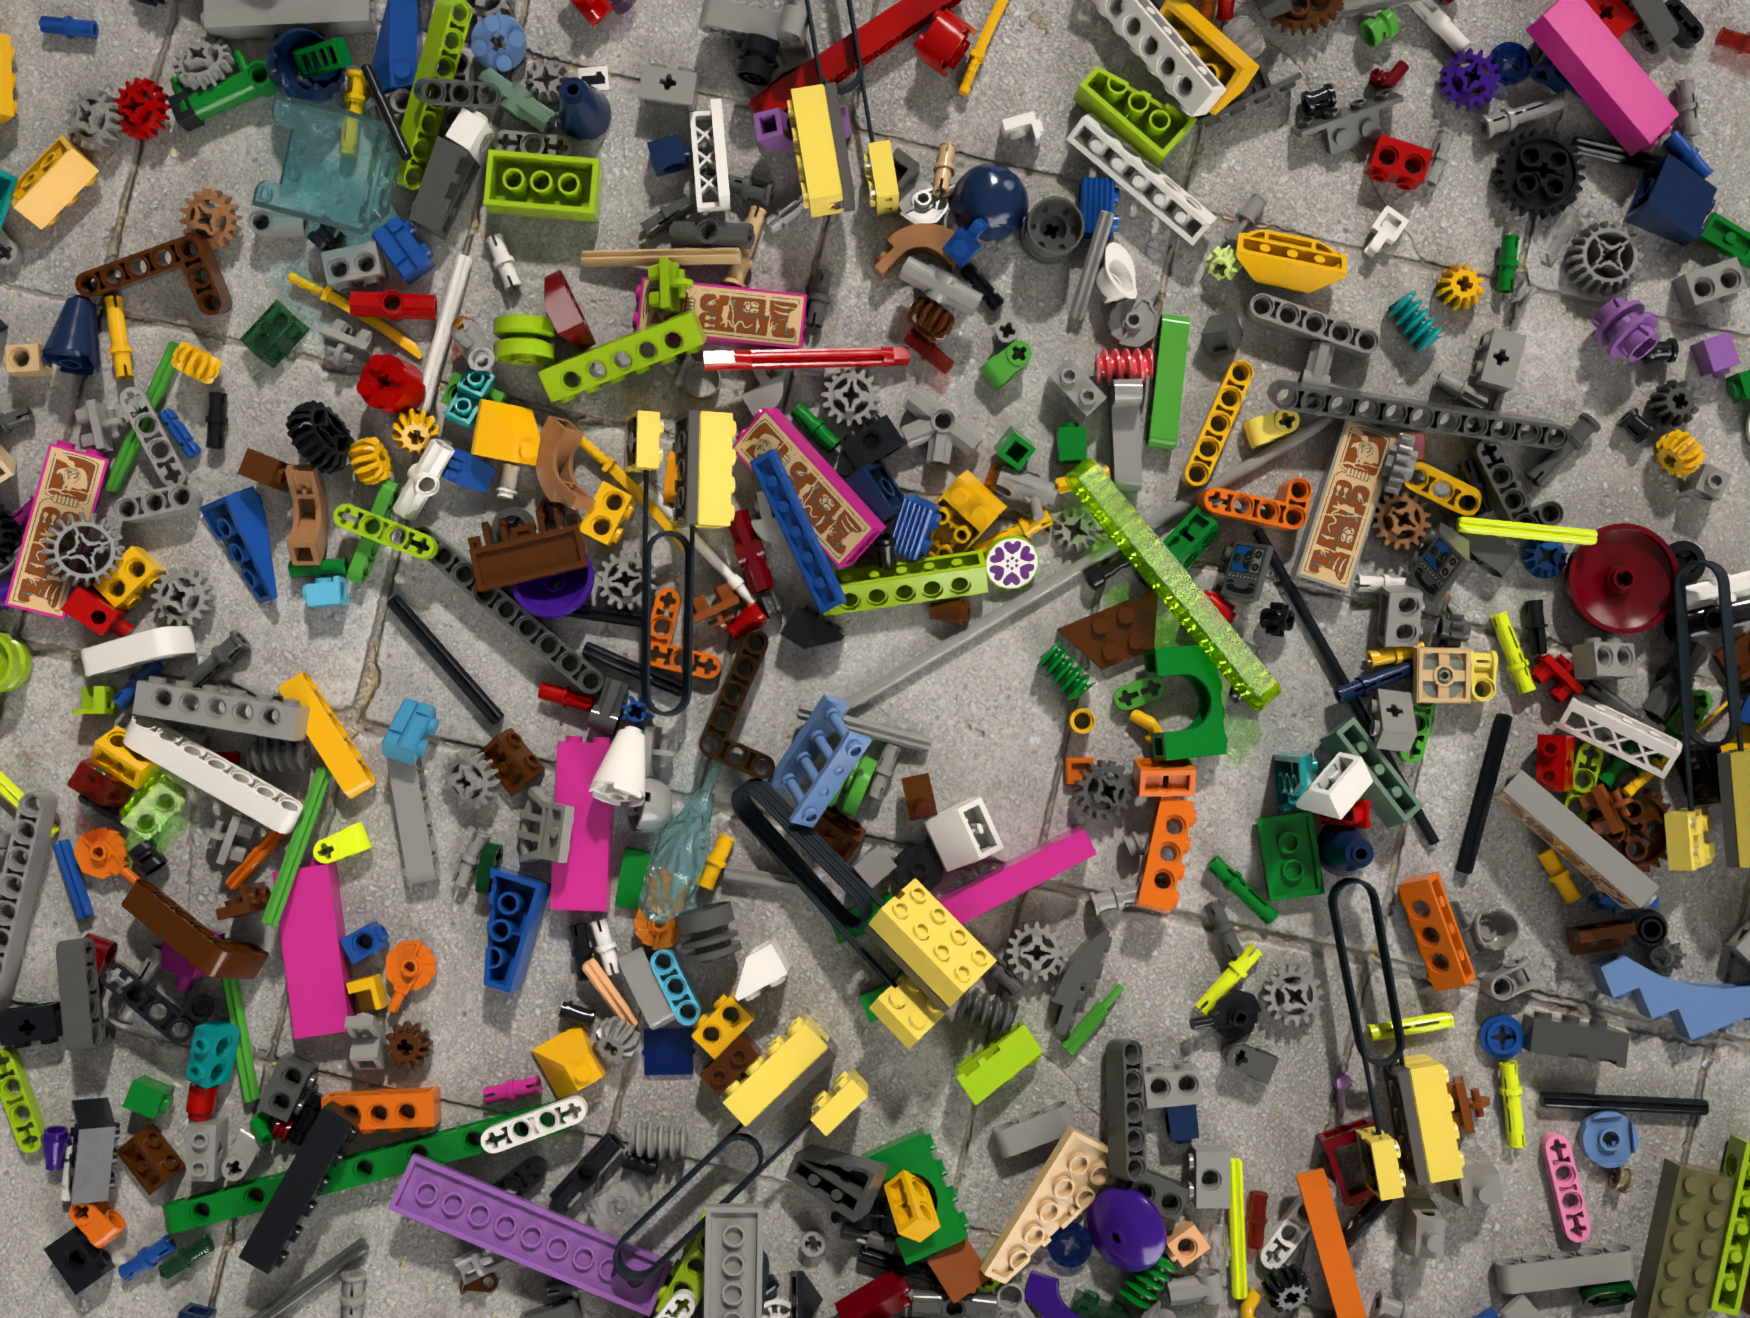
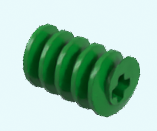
(1064, 672)
(1146, 1281)

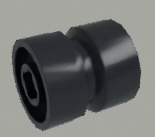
(755, 64)

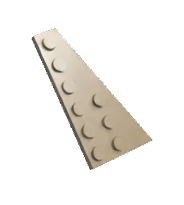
(1056, 1197)

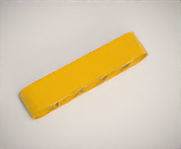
(1225, 415)
(330, 737)

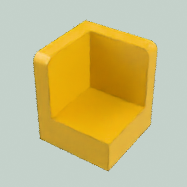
(369, 992)

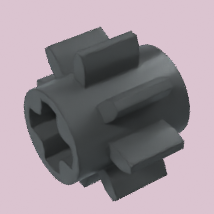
(1453, 630)
(1667, 963)

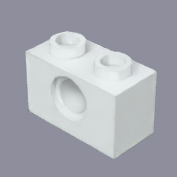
(472, 133)

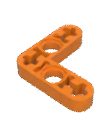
(665, 641)

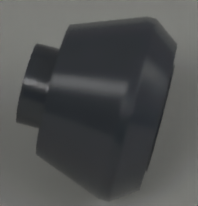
(1650, 929)

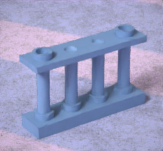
(804, 750)

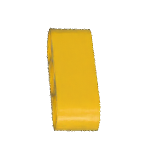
(1450, 500)

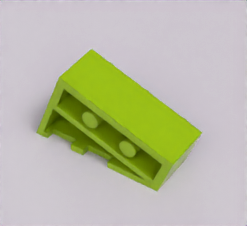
(997, 1062)

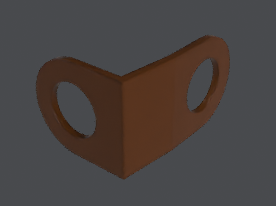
(478, 1285)

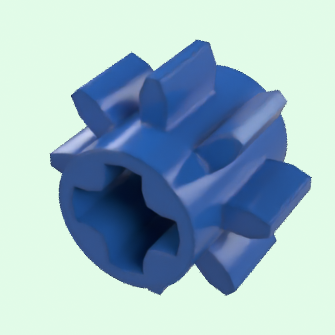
(631, 708)

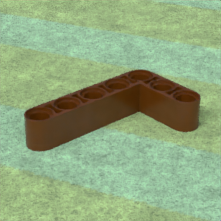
(157, 266)
(190, 937)

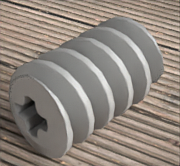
(659, 1141)

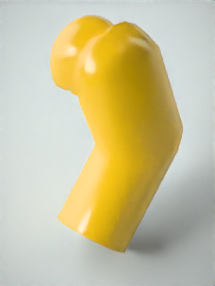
(1145, 721)
(1250, 1303)

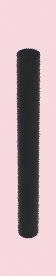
(386, 112)

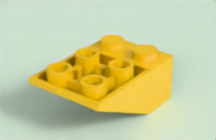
(965, 513)

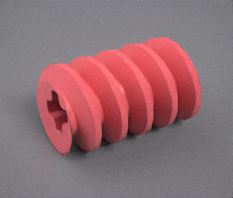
(1123, 365)

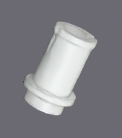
(508, 482)

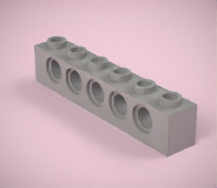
(151, 702)

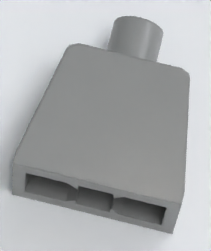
(1477, 1187)
(1421, 1233)

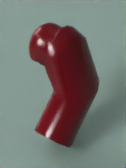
(1382, 79)

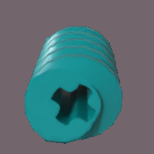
(1415, 321)

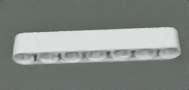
(213, 773)

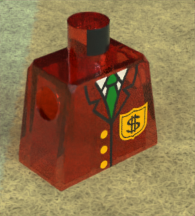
(99, 785)

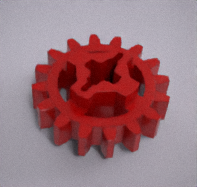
(142, 111)

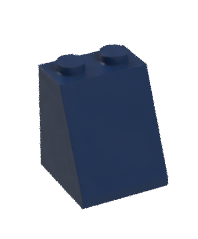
(1671, 201)
(877, 490)

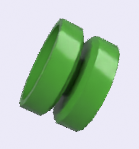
(855, 786)

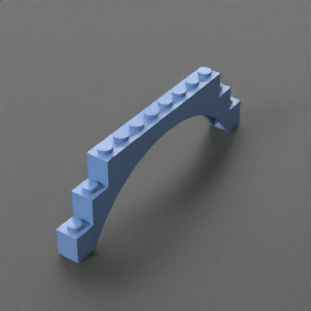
(1692, 1006)

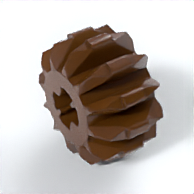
(930, 318)
(404, 1053)

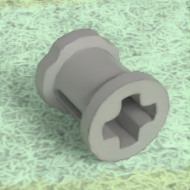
(1000, 327)
(1389, 1306)

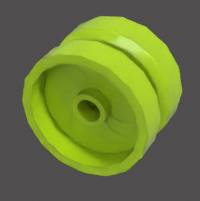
(523, 340)
(14, 662)

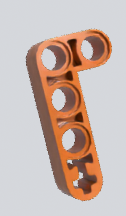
(1251, 505)

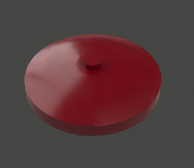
(1622, 579)

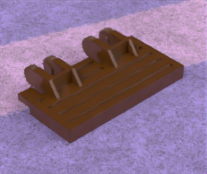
(529, 553)

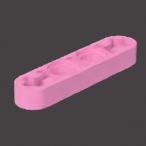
(1562, 1187)

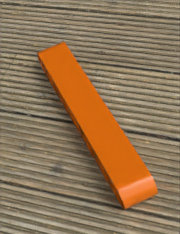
(1330, 1244)

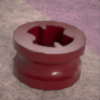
(544, 503)
(861, 563)
(283, 1130)

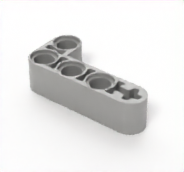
(735, 20)
(1124, 433)

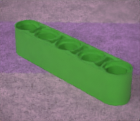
(1167, 382)

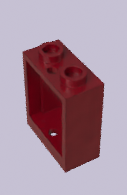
(1337, 1138)

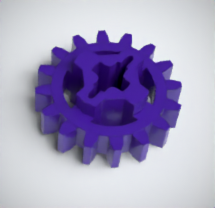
(1458, 77)

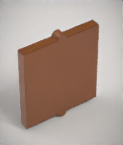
(958, 1270)

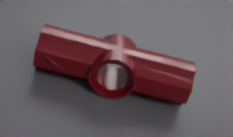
(750, 553)

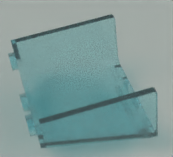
(334, 166)

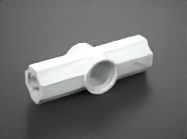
(415, 492)
(1707, 594)

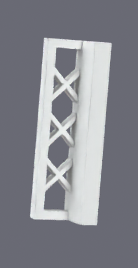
(718, 153)
(1625, 726)

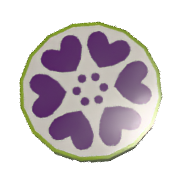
(1011, 561)

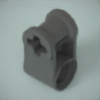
(1252, 1062)

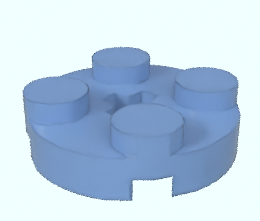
(483, 47)
(1621, 1147)

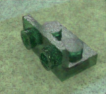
(274, 334)
(1090, 1305)

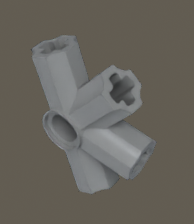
(941, 285)
(940, 440)

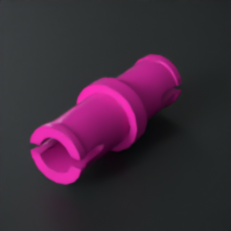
(512, 1090)

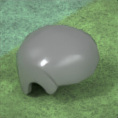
(1495, 928)

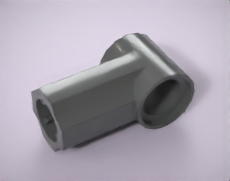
(607, 712)

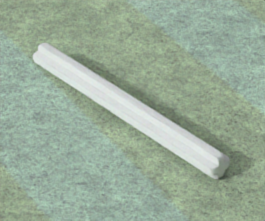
(443, 330)

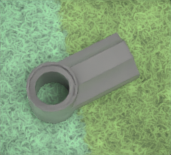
(279, 224)
(1317, 364)
(1202, 1287)

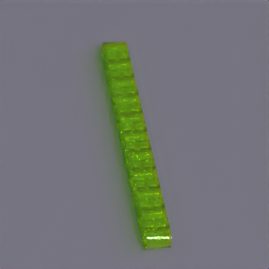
(1173, 584)

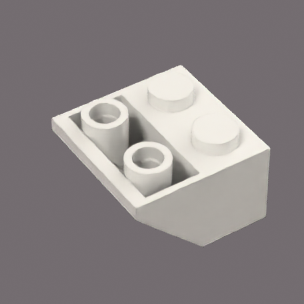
(1337, 787)
(963, 834)
(762, 966)

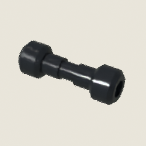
(1097, 577)

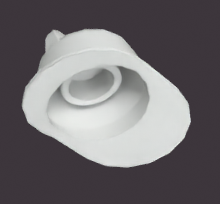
(1117, 276)

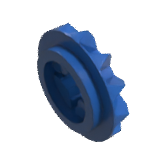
(1544, 570)
(1511, 1045)

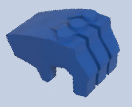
(469, 471)

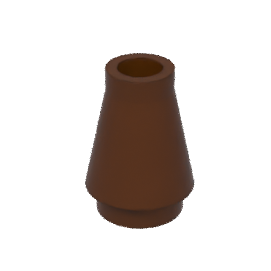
(951, 611)

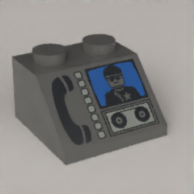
(1439, 561)
(1243, 571)

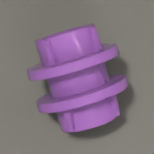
(1625, 329)

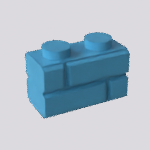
(409, 731)

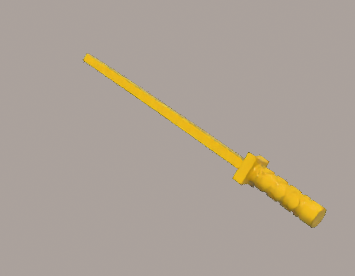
(977, 54)
(328, 295)
(609, 465)
(1645, 776)

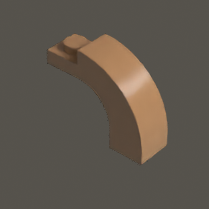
(912, 240)
(555, 464)
(310, 516)

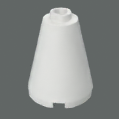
(622, 770)

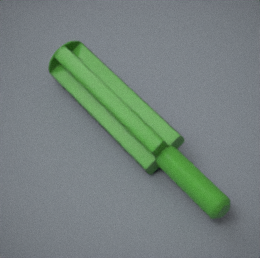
(1090, 1022)

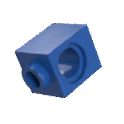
(354, 946)

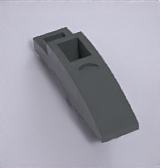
(1081, 967)

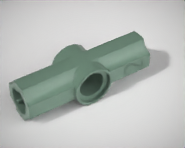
(520, 102)

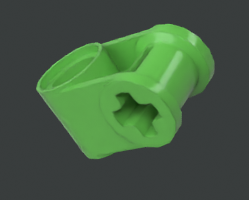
(1003, 367)

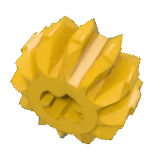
(1468, 282)
(196, 362)
(405, 428)
(1679, 453)
(370, 461)

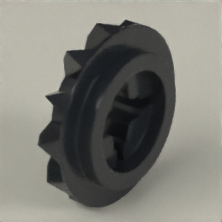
(1686, 548)

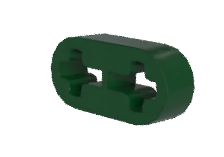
(490, 858)
(1607, 1294)

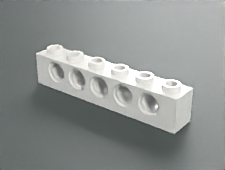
(1170, 47)
(1141, 178)

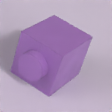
(1715, 355)

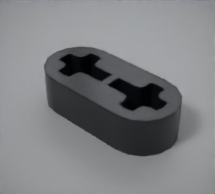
(1685, 21)

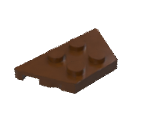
(1116, 631)

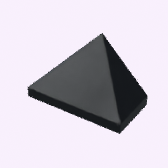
(804, 1296)

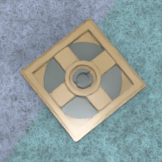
(1441, 675)

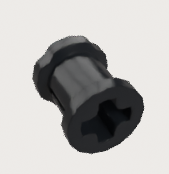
(1318, 99)
(1670, 357)
(1635, 425)

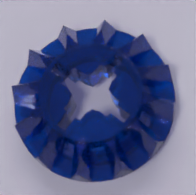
(1520, 65)
(1073, 1256)

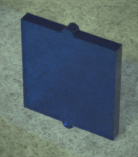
(668, 1051)

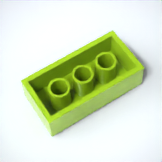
(543, 186)

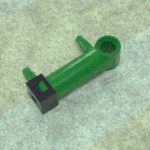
(193, 108)

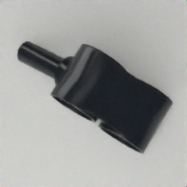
(879, 1213)

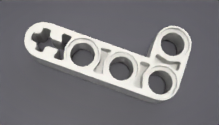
(138, 650)

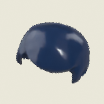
(286, 74)
(993, 195)

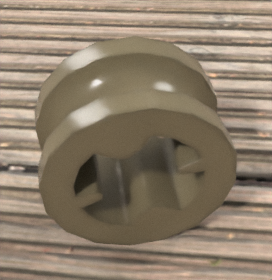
(1621, 1179)

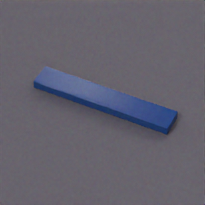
(798, 531)

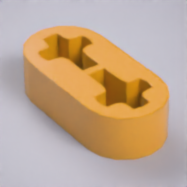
(671, 476)

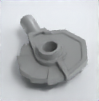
(920, 205)
(1135, 320)

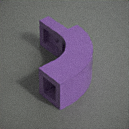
(775, 132)

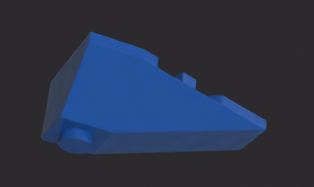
(398, 45)
(244, 530)

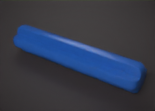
(73, 879)

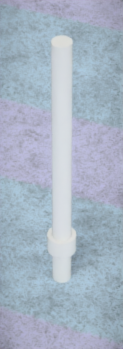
(733, 580)

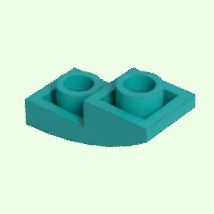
(470, 389)

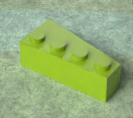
(1134, 115)

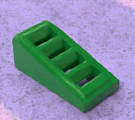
(340, 51)

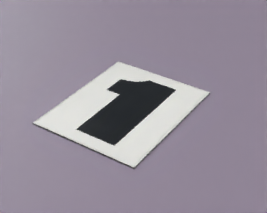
(595, 76)

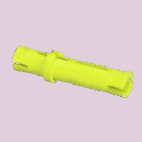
(1510, 646)
(1229, 978)
(1441, 1021)
(1511, 1094)

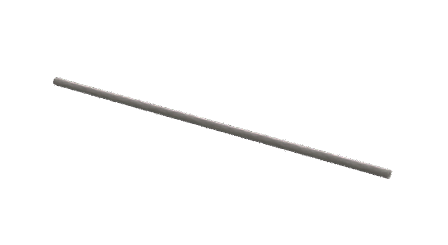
(1082, 565)

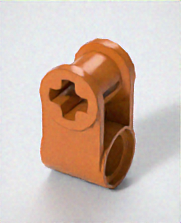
(99, 1224)

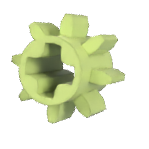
(1223, 263)

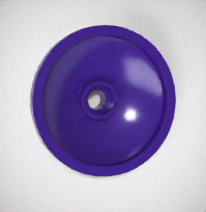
(548, 602)
(1135, 1221)

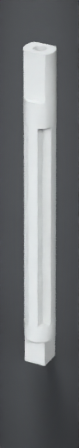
(1440, 24)

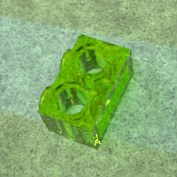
(147, 802)

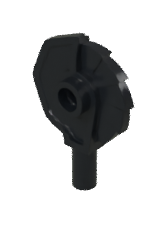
(918, 862)
(1232, 1015)

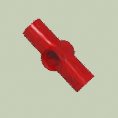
(376, 303)

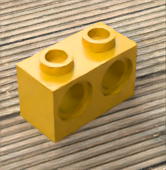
(602, 512)
(128, 575)
(120, 761)
(727, 1028)
(911, 1206)

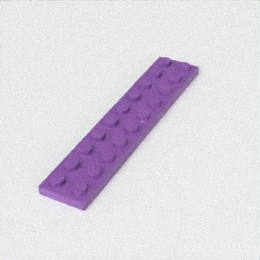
(526, 1233)

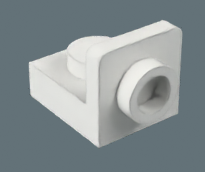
(1018, 126)

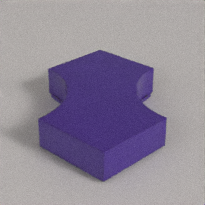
(1045, 1296)

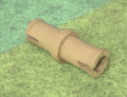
(944, 169)

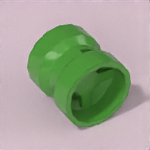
(1380, 27)

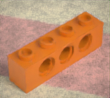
(1429, 888)
(1148, 894)
(424, 1100)

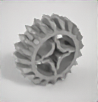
(1619, 273)
(73, 525)

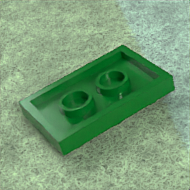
(1290, 856)

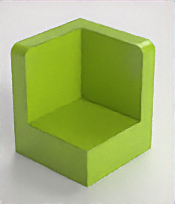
(97, 700)

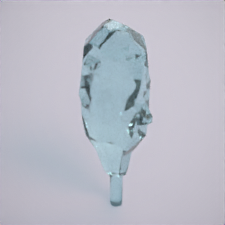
(679, 856)

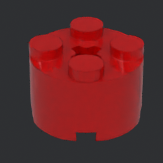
(944, 41)
(391, 385)

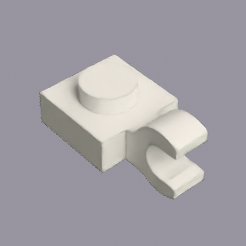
(1386, 229)

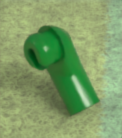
(259, 1127)

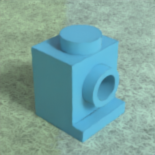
(326, 593)

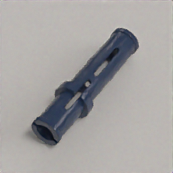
(1364, 685)

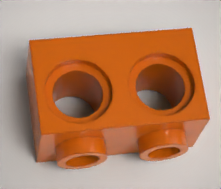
(1163, 777)

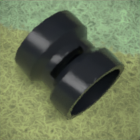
(324, 243)
(147, 857)

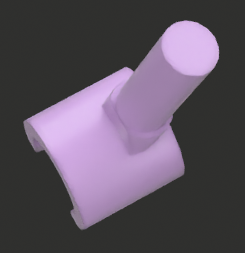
(1341, 1081)

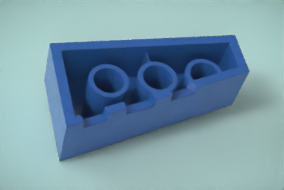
(512, 928)

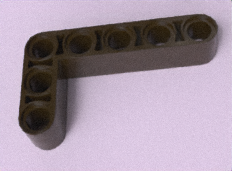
(732, 709)

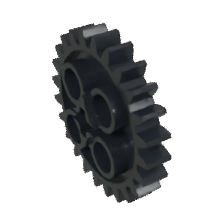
(1540, 150)

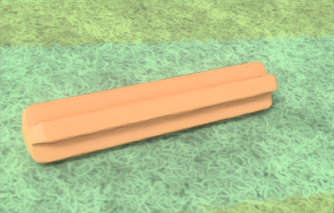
(608, 991)

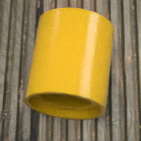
(1091, 720)

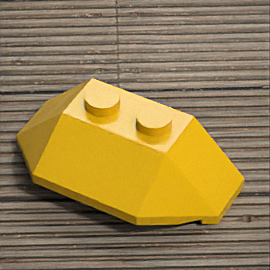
(1289, 260)

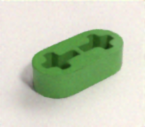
(1141, 699)

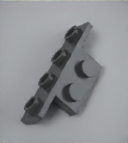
(1257, 90)
(1349, 125)

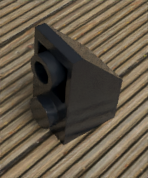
(809, 631)

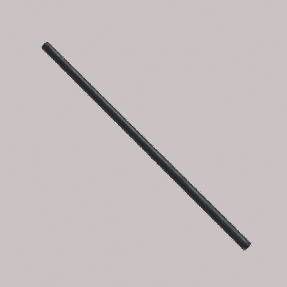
(1335, 667)

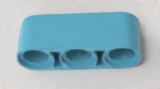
(676, 999)

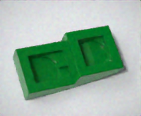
(631, 877)

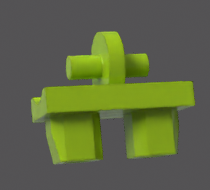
(672, 285)

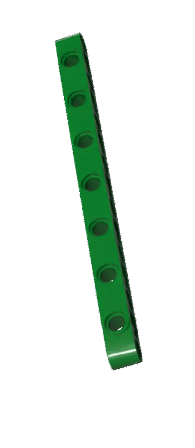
(386, 1161)

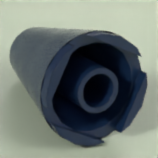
(582, 110)
(74, 338)
(1344, 850)

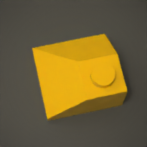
(506, 433)
(570, 1061)

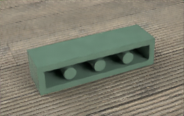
(1388, 793)

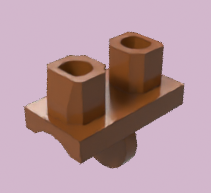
(726, 600)
(1600, 798)
(1463, 1116)

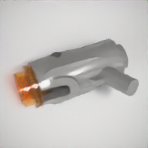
(472, 343)
(1022, 486)

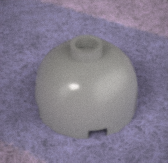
(656, 809)

